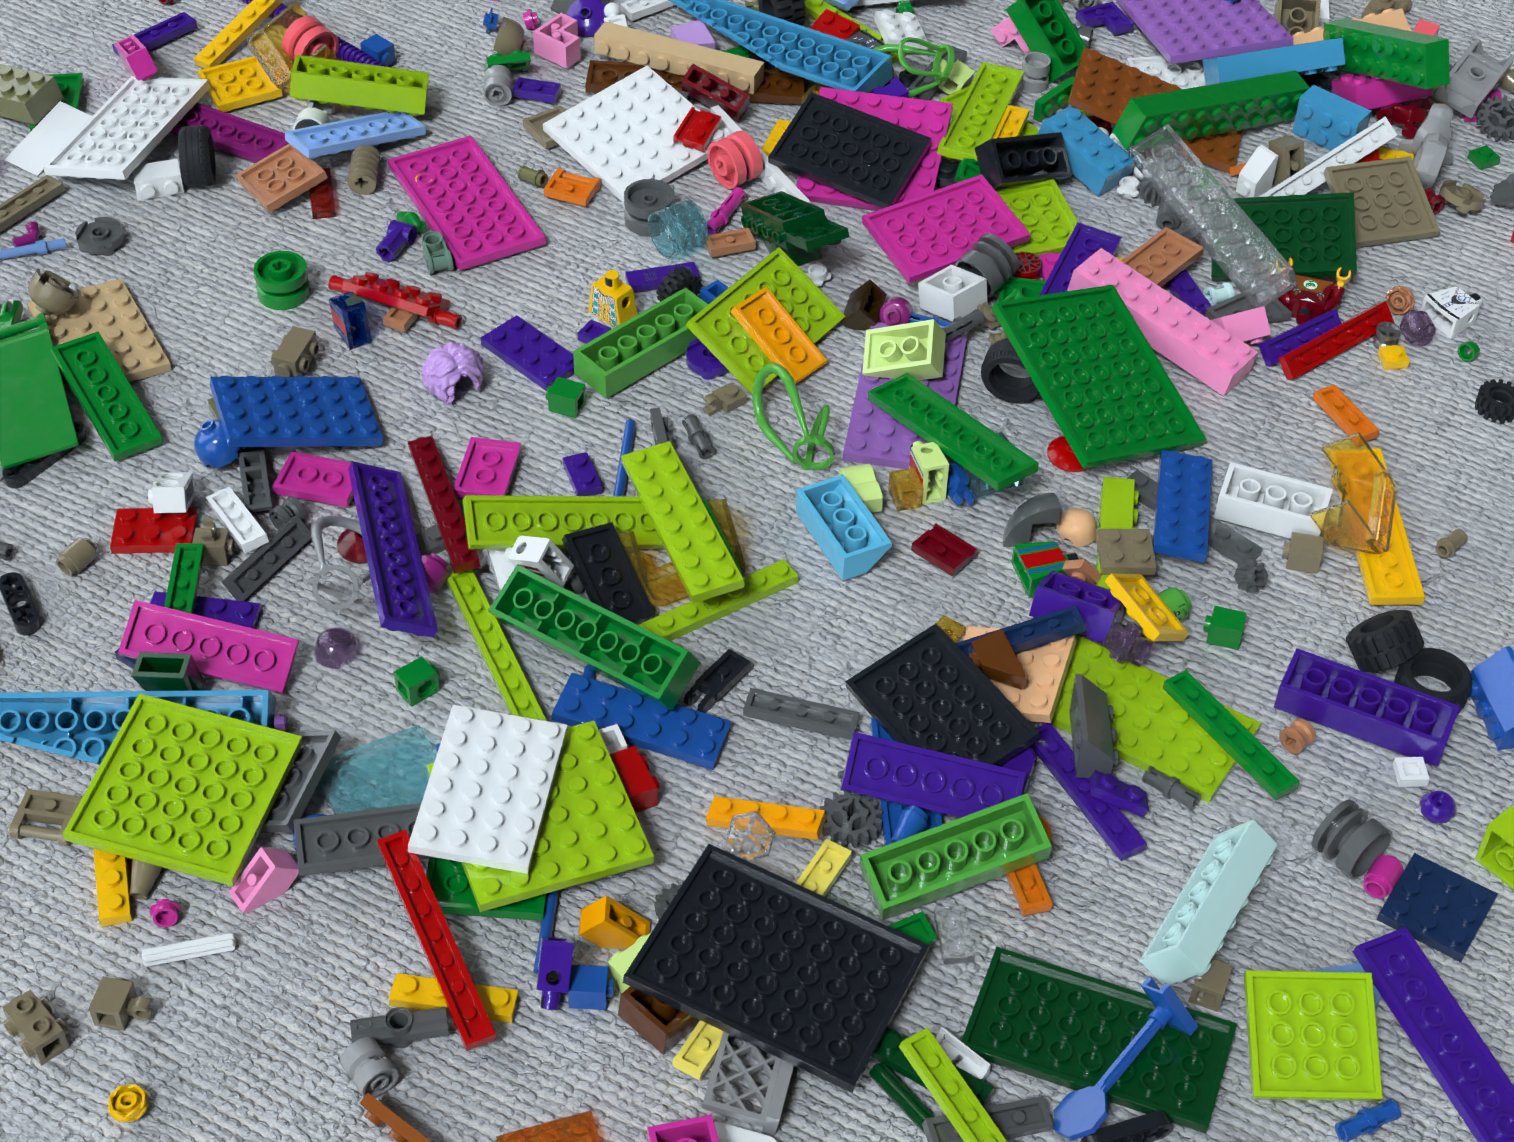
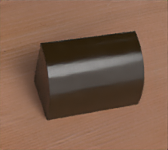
(863, 306)

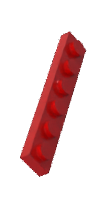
(1334, 341)

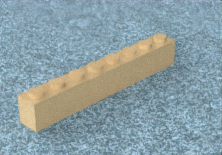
(676, 55)

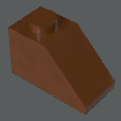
(997, 659)

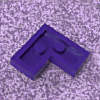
(1105, 14)

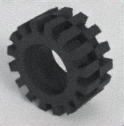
(677, 281)
(1493, 409)

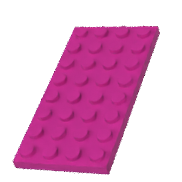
(466, 202)

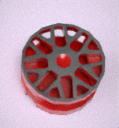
(1029, 266)

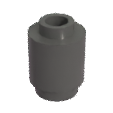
(1166, 217)

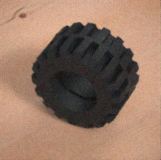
(784, 9)
(1385, 641)

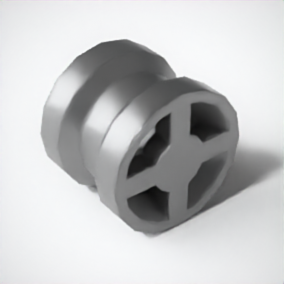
(1386, 334)

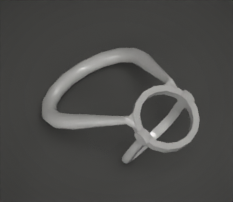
(316, 535)

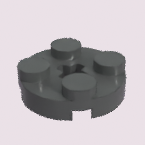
(90, 238)

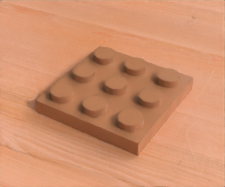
(280, 177)

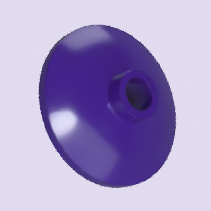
(588, 24)

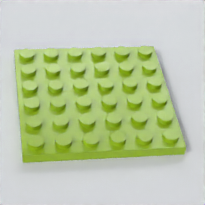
(184, 789)
(584, 831)

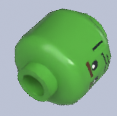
(1177, 602)

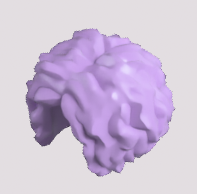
(449, 365)

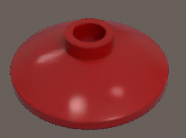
(1062, 455)

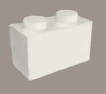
(158, 179)

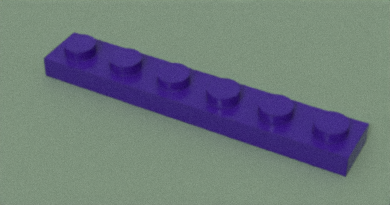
(1103, 816)

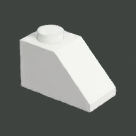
(1258, 173)

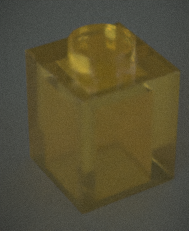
(905, 489)

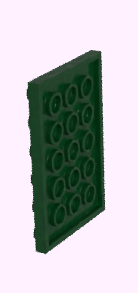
(1307, 228)

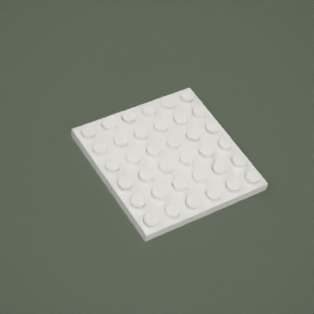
(629, 132)

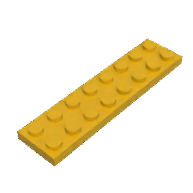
(1392, 575)

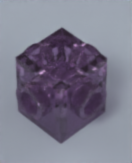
(1127, 643)

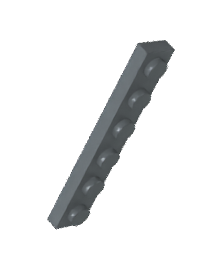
(1219, 535)

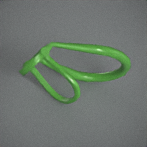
(939, 76)
(811, 438)

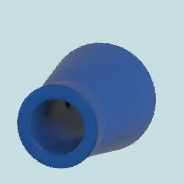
(910, 823)

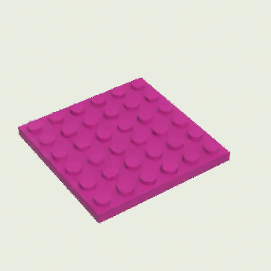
(918, 115)

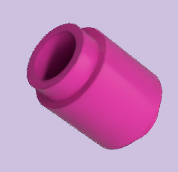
(1382, 876)

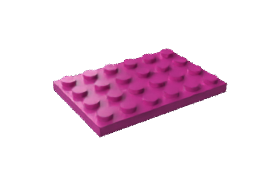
(941, 226)

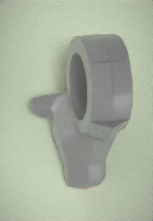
(1431, 144)

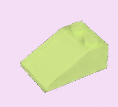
(905, 349)

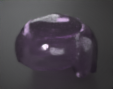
(335, 647)

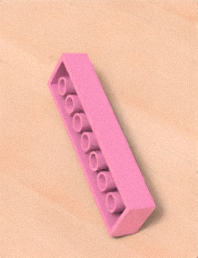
(1170, 324)

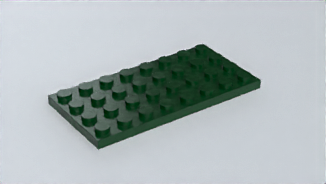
(1076, 1027)

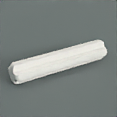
(188, 949)

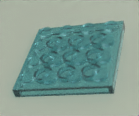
(379, 773)

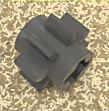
(1251, 575)

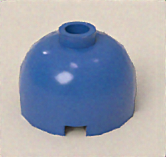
(212, 445)

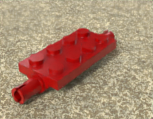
(406, 298)

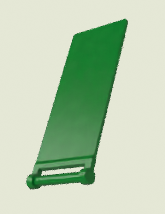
(32, 396)

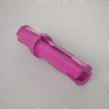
(720, 216)

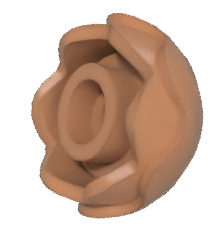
(1395, 305)

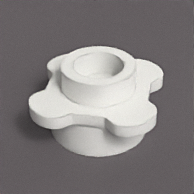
(1129, 186)
(818, 274)

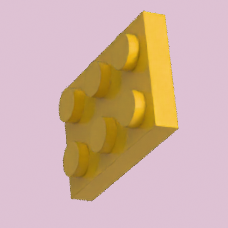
(1146, 607)

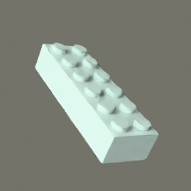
(1209, 904)

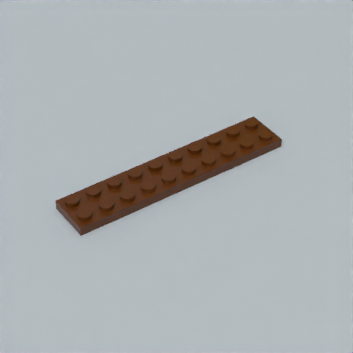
(776, 87)

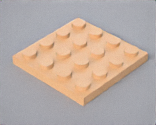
(1045, 675)

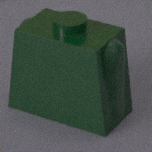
(167, 672)

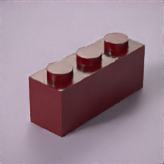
(715, 91)

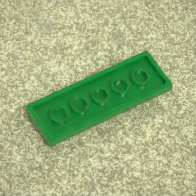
(106, 396)

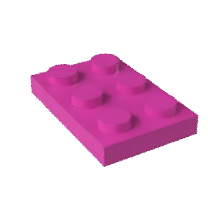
(487, 467)
(315, 479)

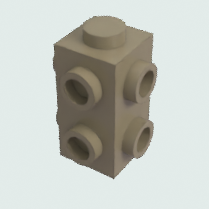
(295, 352)
(35, 1026)

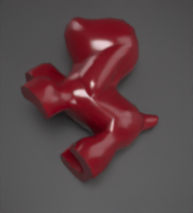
(1407, 116)

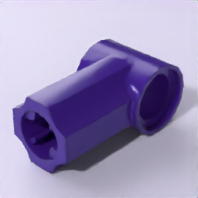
(398, 236)

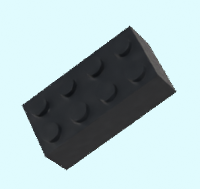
(1023, 160)

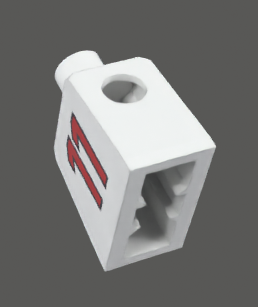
(541, 558)

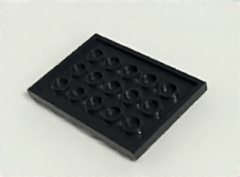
(850, 150)
(941, 701)

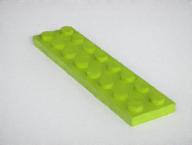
(980, 110)
(500, 519)
(682, 522)

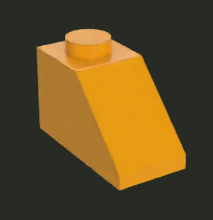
(611, 924)

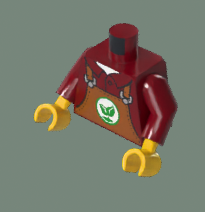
(1313, 296)

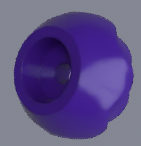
(1438, 807)

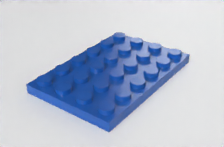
(295, 411)

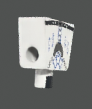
(1452, 310)

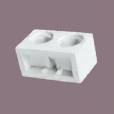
(172, 492)

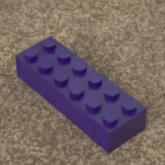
(1366, 707)

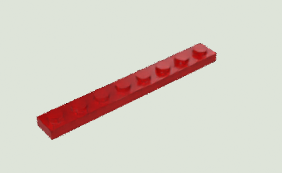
(436, 941)

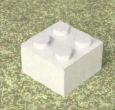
(952, 292)

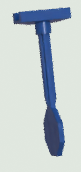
(1087, 1108)

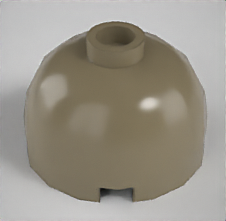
(510, 37)
(52, 293)

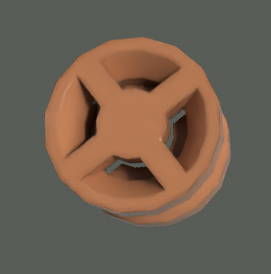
(1297, 736)

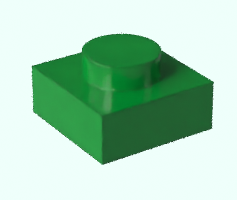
(1483, 157)

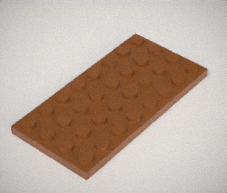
(1107, 85)

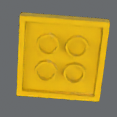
(239, 84)

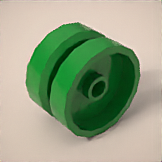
(281, 280)

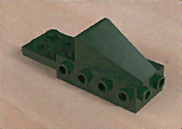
(791, 225)

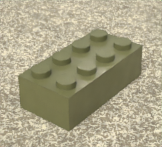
(27, 94)

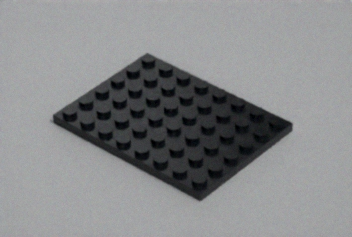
(778, 966)

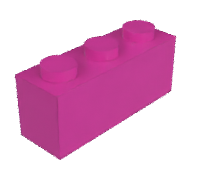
(136, 58)

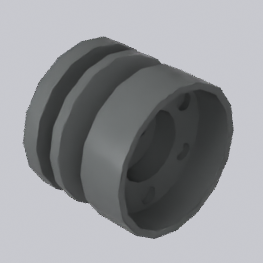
(990, 259)
(1351, 838)

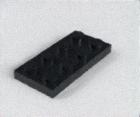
(608, 572)

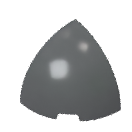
(1035, 512)

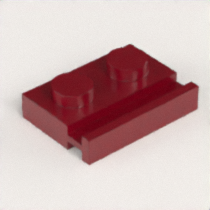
(944, 549)

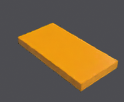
(778, 334)

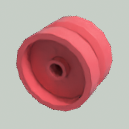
(307, 36)
(735, 159)

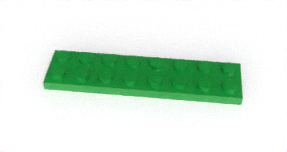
(954, 431)

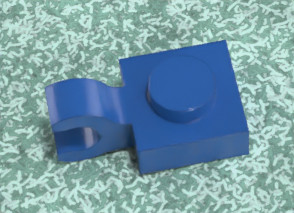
(957, 485)

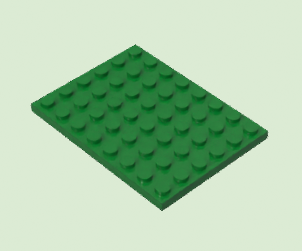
(1098, 375)

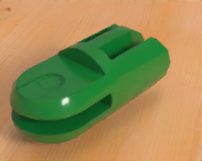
(10, 314)

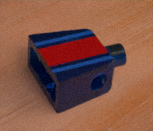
(350, 311)

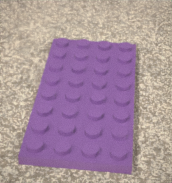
(880, 438)

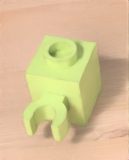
(958, 78)

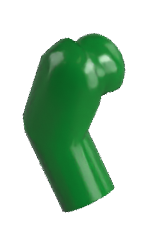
(413, 219)

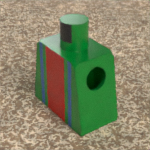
(1036, 561)

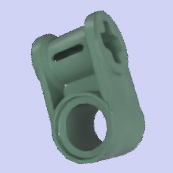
(436, 252)

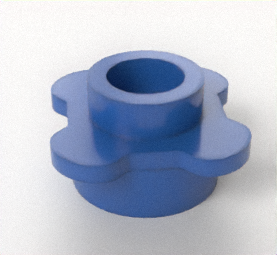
(490, 21)

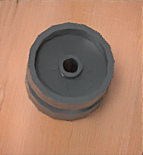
(642, 199)

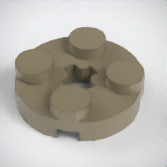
(1464, 197)

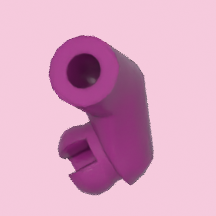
(30, 237)

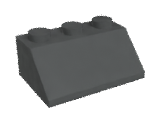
(1091, 729)

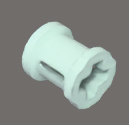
(1219, 294)

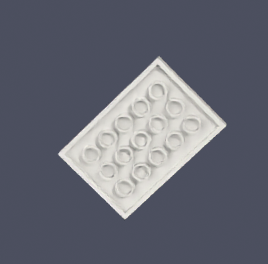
(488, 789)

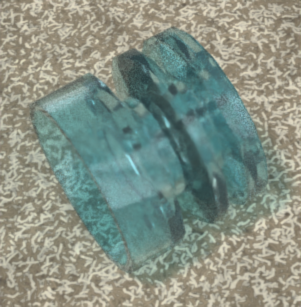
(677, 228)

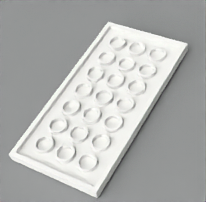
(126, 128)

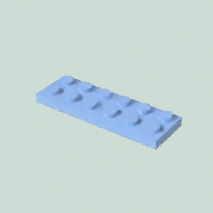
(354, 132)

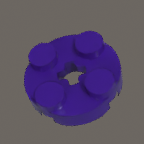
(698, 362)

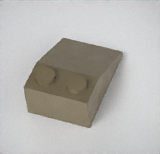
(1298, 14)

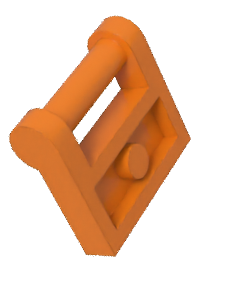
(571, 187)

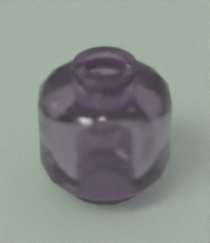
(1417, 328)

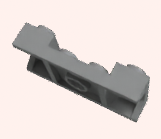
(1469, 91)

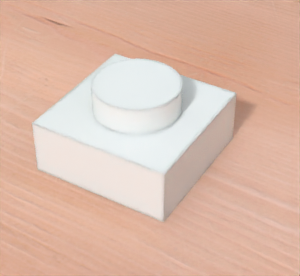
(1410, 771)

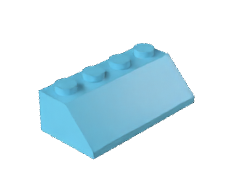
(842, 526)

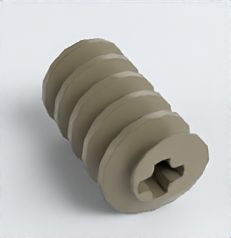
(363, 169)

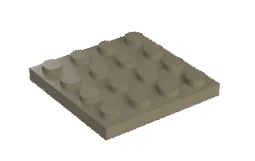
(1386, 200)

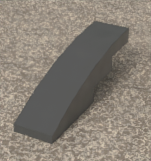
(254, 479)

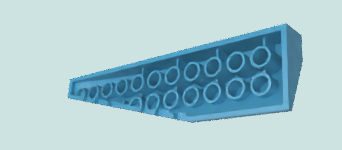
(796, 47)
(87, 722)

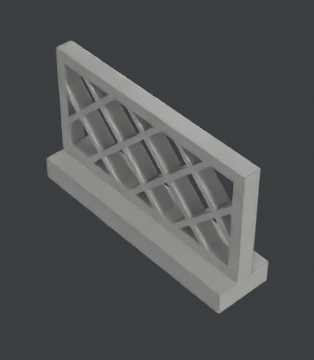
(776, 1087)

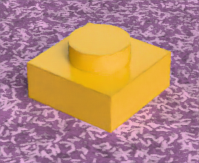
(1393, 357)

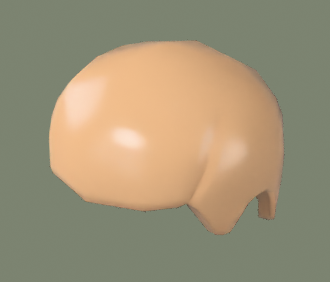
(1077, 526)

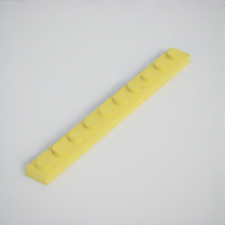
(819, 876)

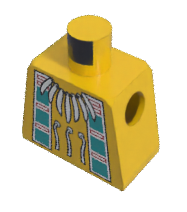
(612, 299)

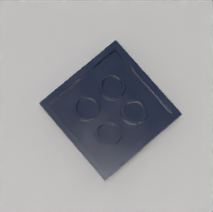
(1437, 907)

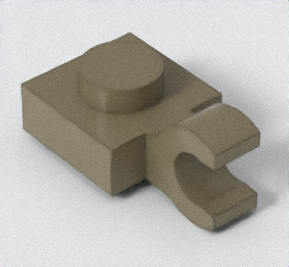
(726, 397)

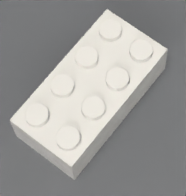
(1270, 501)

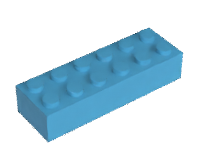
(1304, 58)

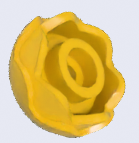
(128, 1094)

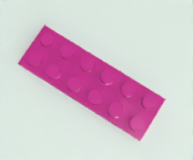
(217, 647)

